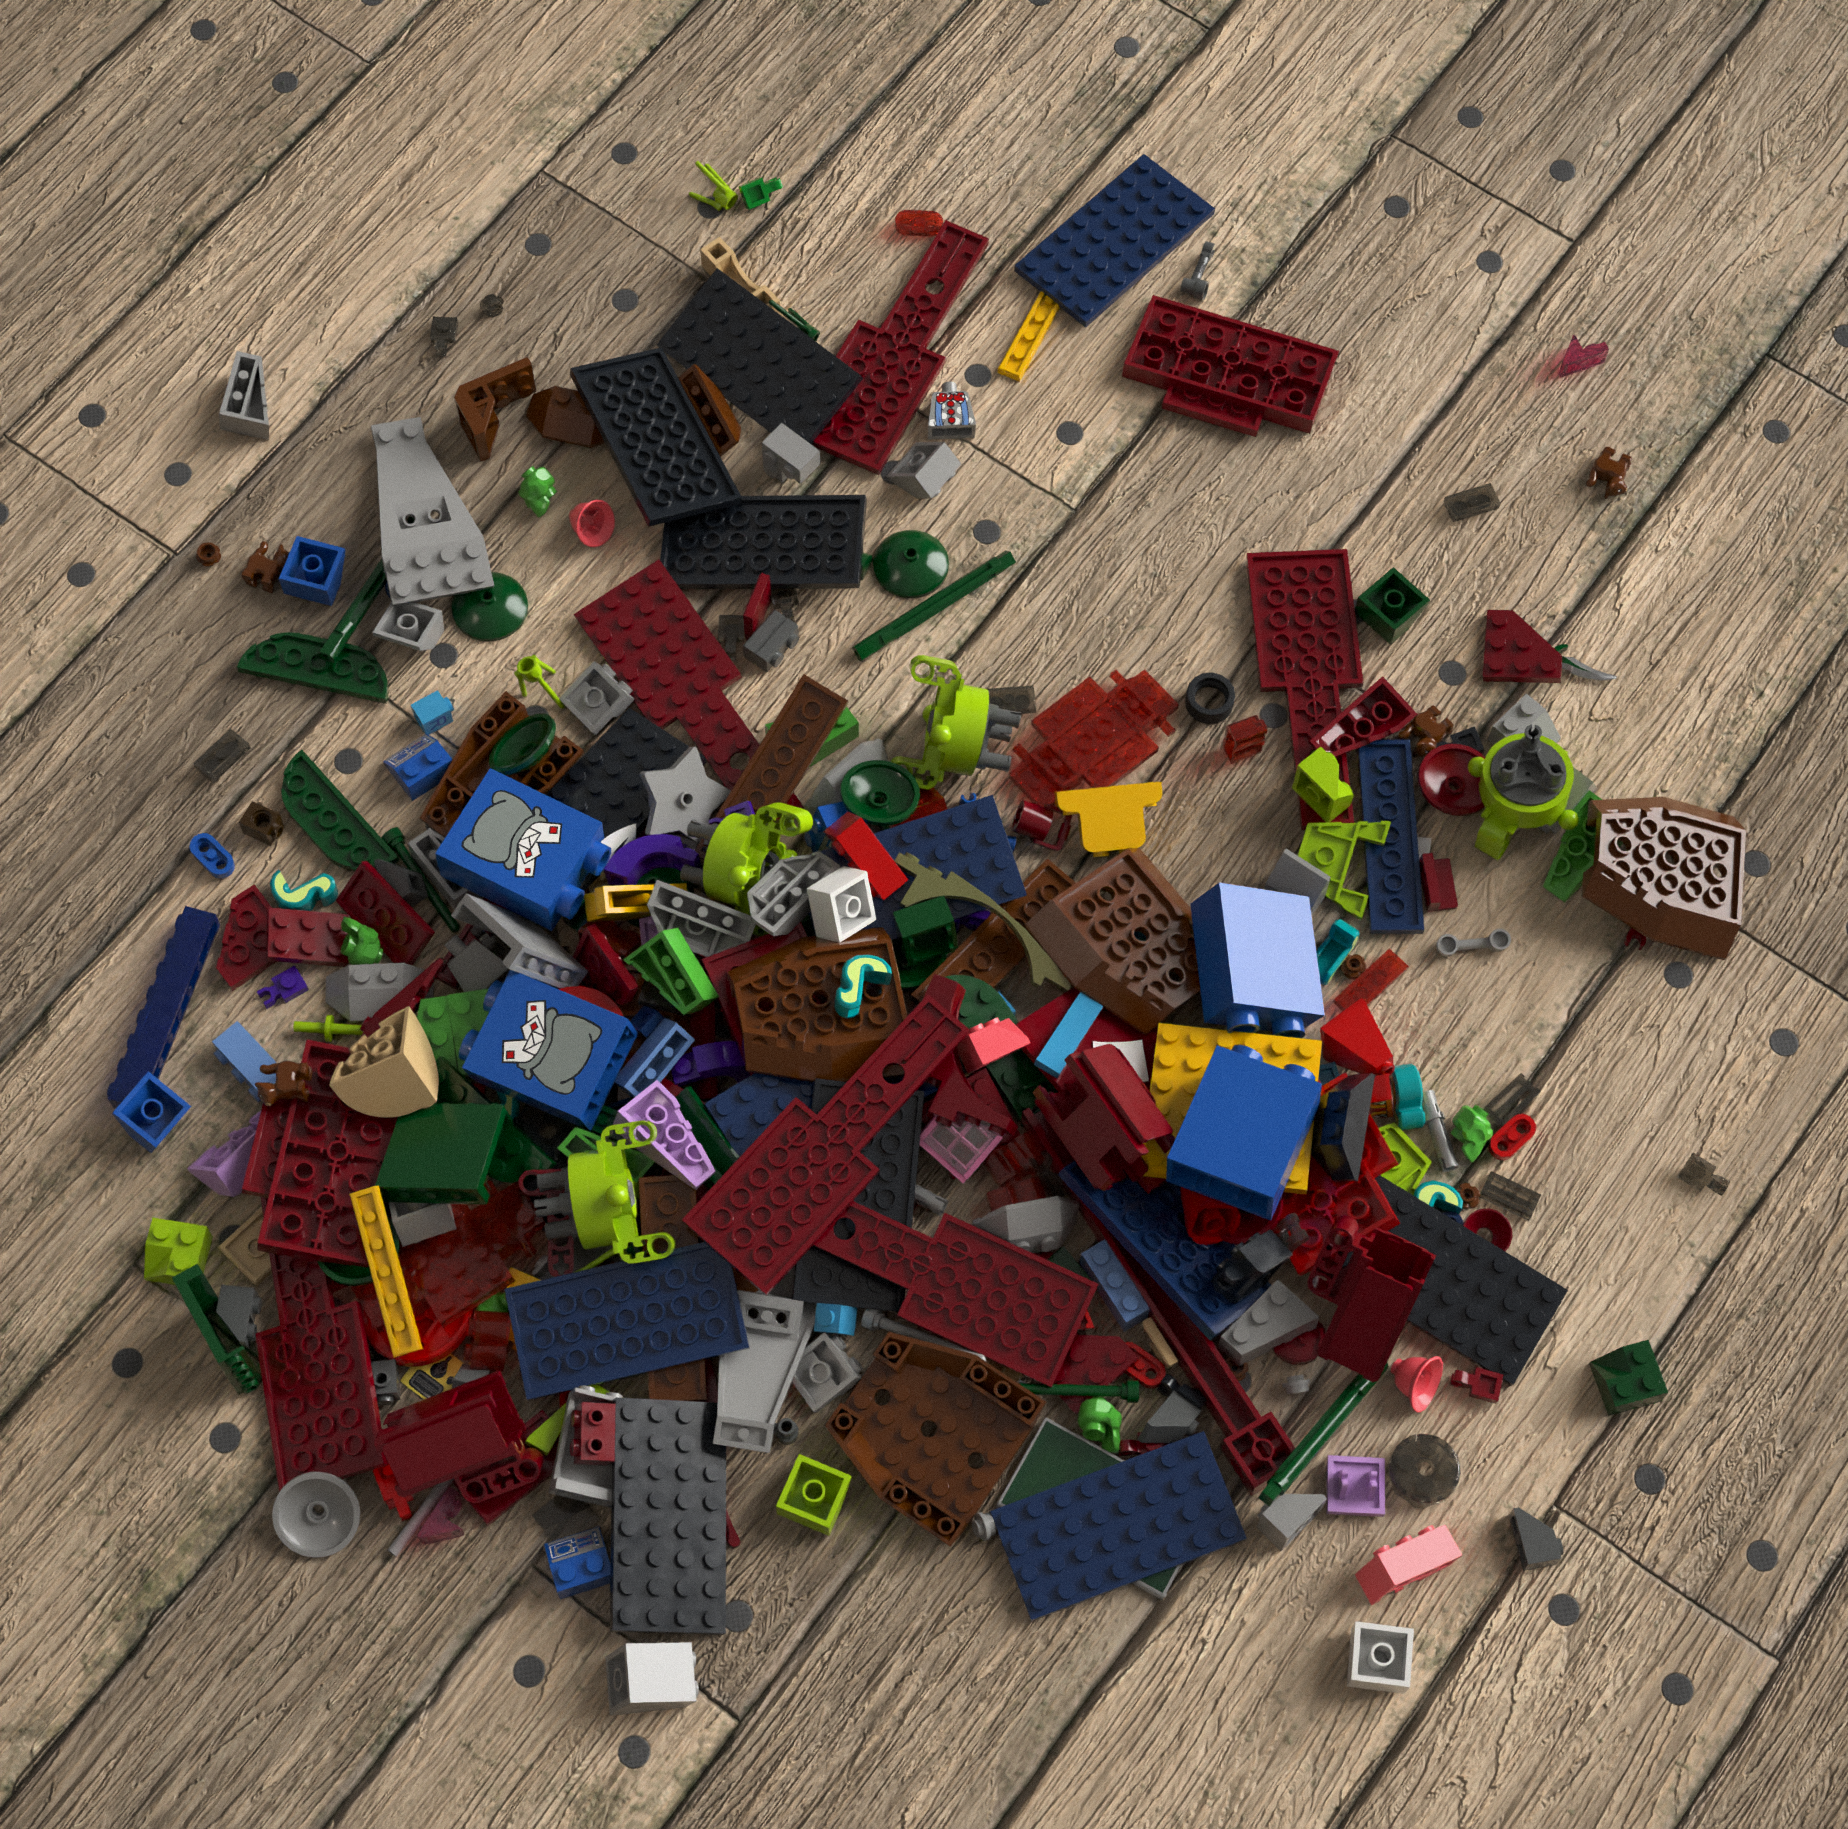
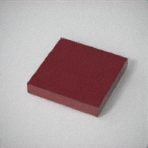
(757, 605)

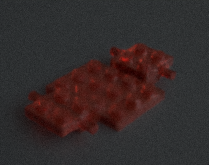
(1093, 736)
(465, 1264)

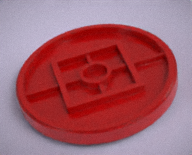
(435, 1340)

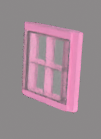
(958, 1148)

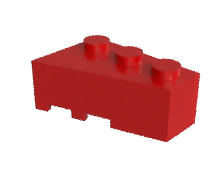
(864, 852)

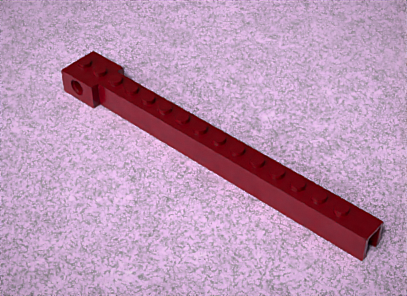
(1252, 1442)

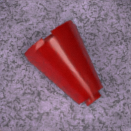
(1207, 1218)

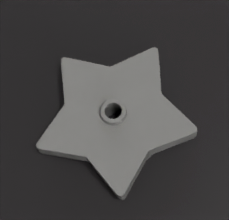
(681, 795)

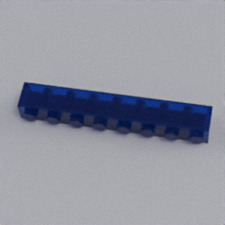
(166, 1001)

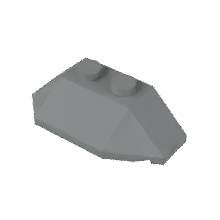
(829, 788)
(781, 896)
(703, 923)
(365, 988)
(1033, 1224)

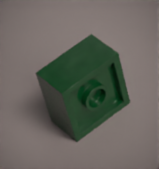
(925, 930)

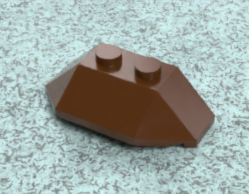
(711, 409)
(563, 417)

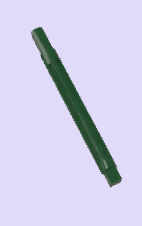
(933, 605)
(355, 612)
(1316, 1438)

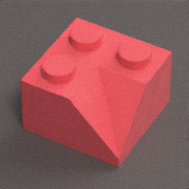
(990, 1043)

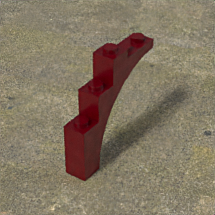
(955, 1098)

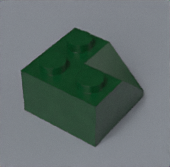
(1391, 605)
(1629, 1378)

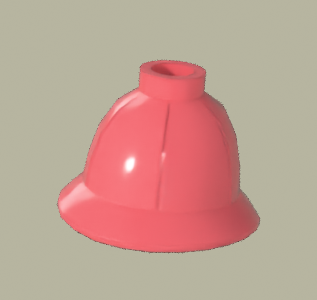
(593, 522)
(1418, 1379)

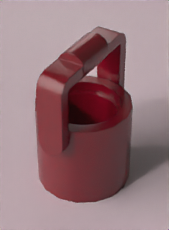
(1035, 823)

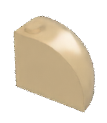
(389, 1070)

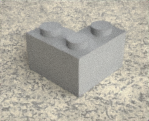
(788, 455)

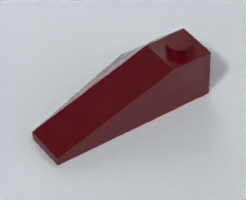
(1369, 718)
(408, 996)

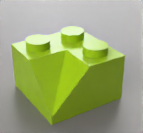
(1320, 785)
(174, 1248)
(813, 1494)

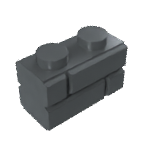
(771, 641)

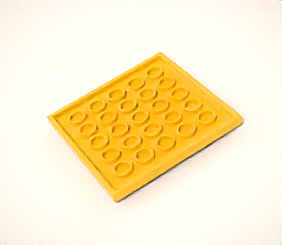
(1179, 1067)

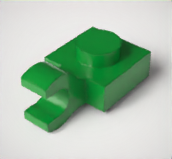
(756, 191)

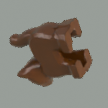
(1610, 471)
(264, 568)
(1428, 730)
(287, 1084)

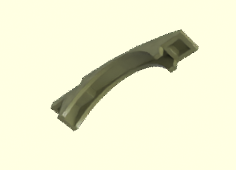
(930, 885)

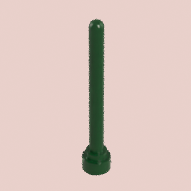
(395, 840)
(1126, 1391)

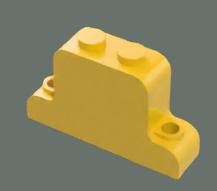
(1110, 815)
(620, 902)

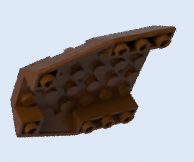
(1664, 901)
(1097, 944)
(808, 1038)
(973, 1411)

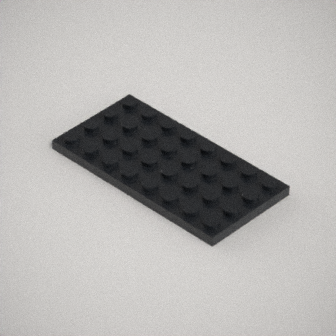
(759, 359)
(655, 436)
(789, 537)
(608, 776)
(895, 1151)
(1474, 1292)
(668, 1519)

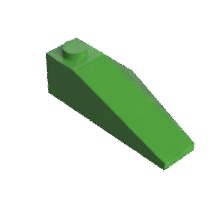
(1574, 854)

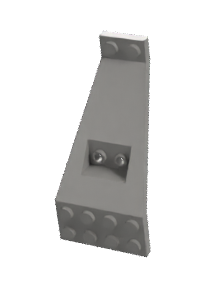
(431, 554)
(758, 1378)

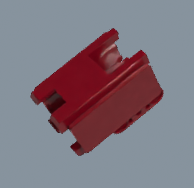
(1105, 1116)
(1370, 1292)
(460, 1436)

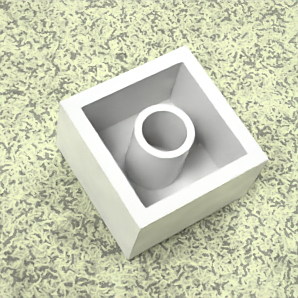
(841, 904)
(1380, 1657)

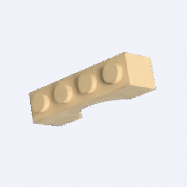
(721, 256)

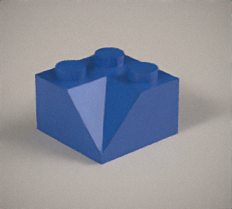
(313, 571)

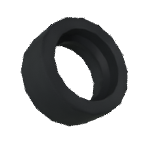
(1212, 680)

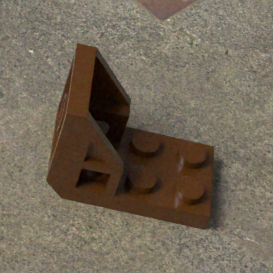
(483, 395)

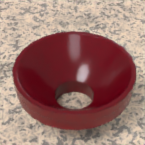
(1494, 1222)

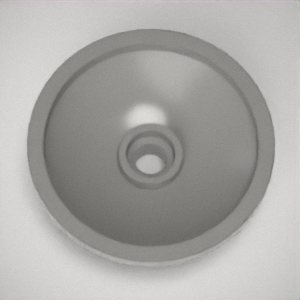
(314, 1532)

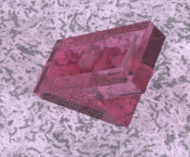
(1579, 359)
(438, 1526)

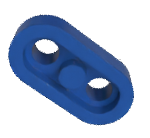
(213, 856)

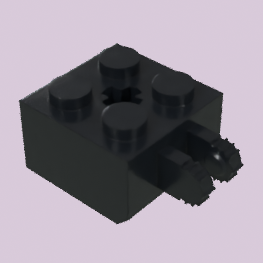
(1250, 1266)

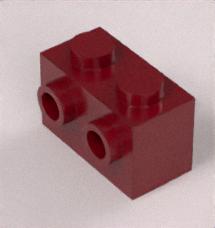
(593, 1434)

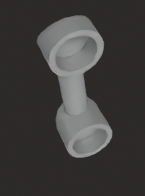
(1496, 942)

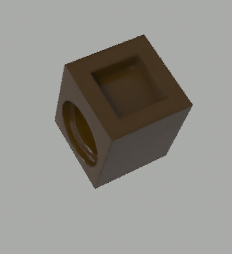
(254, 817)

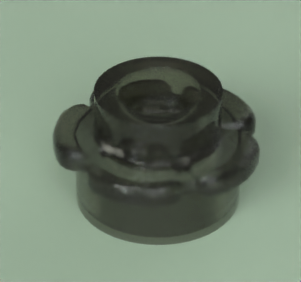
(492, 305)

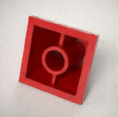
(1356, 1042)

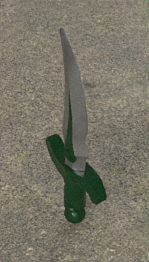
(1580, 669)

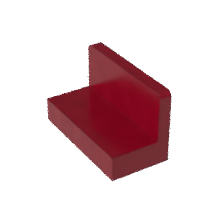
(1437, 883)

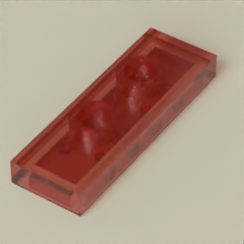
(1373, 980)

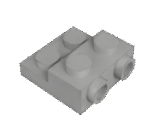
(597, 697)
(826, 1371)

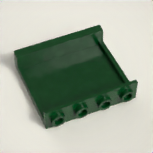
(442, 1154)
(202, 1302)

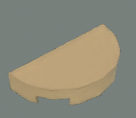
(1158, 1344)

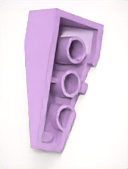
(675, 1143)
(226, 1167)

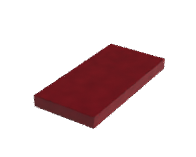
(378, 906)
(493, 1508)

